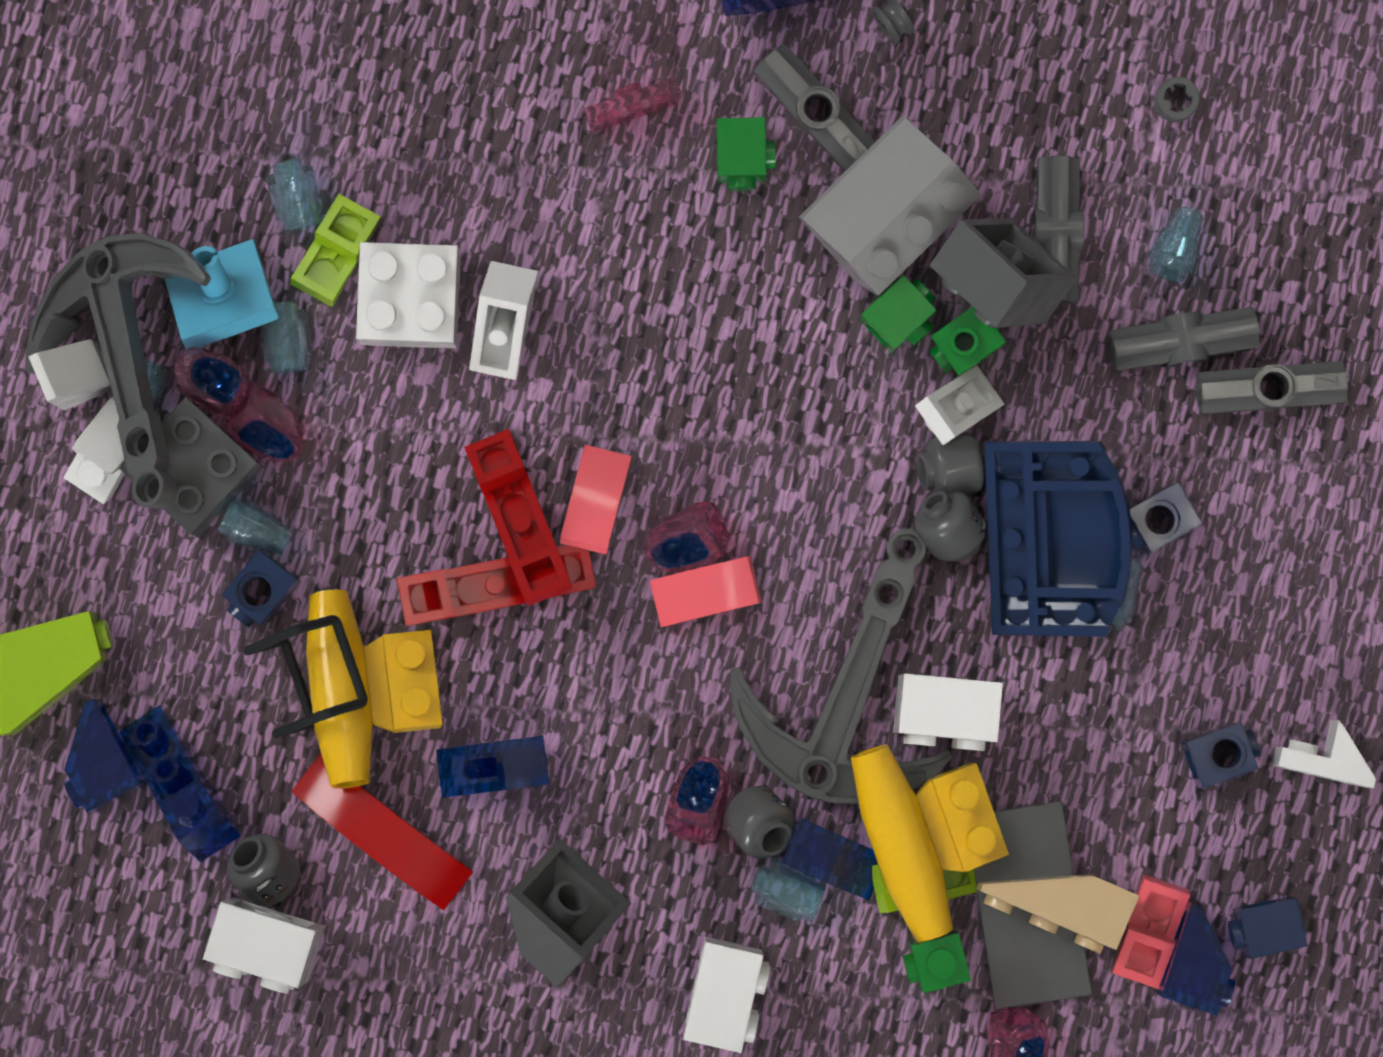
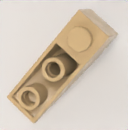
(1076, 902)

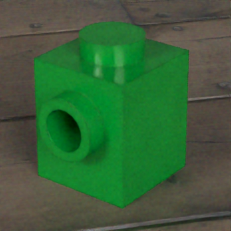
(743, 152)
(900, 314)
(965, 343)
(936, 962)

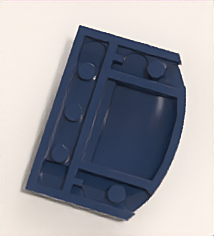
(1056, 538)

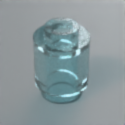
(295, 195)
(287, 340)
(787, 891)

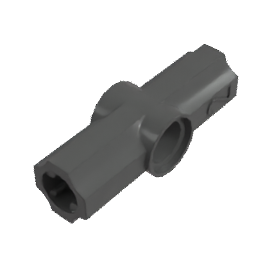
(793, 87)
(1058, 214)
(1184, 339)
(1301, 387)

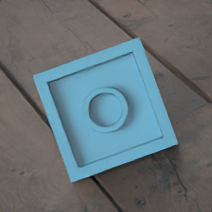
(230, 303)

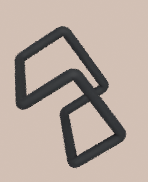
(280, 639)

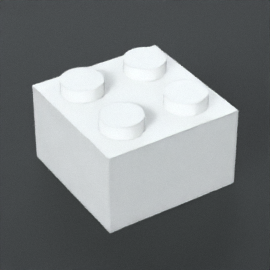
(408, 295)
(947, 709)
(263, 944)
(724, 994)

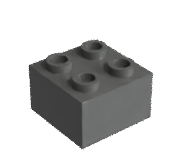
(1002, 272)
(204, 464)

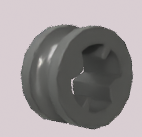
(892, 20)
(1190, 93)

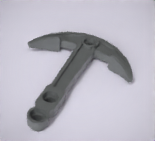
(103, 279)
(841, 713)

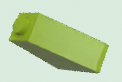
(46, 663)

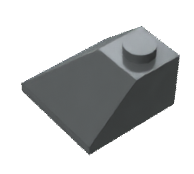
(562, 911)

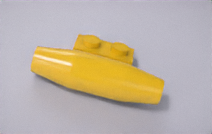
(397, 678)
(923, 833)

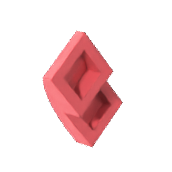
(595, 499)
(705, 591)
(1151, 932)

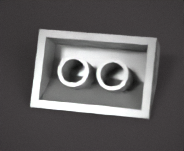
(889, 206)

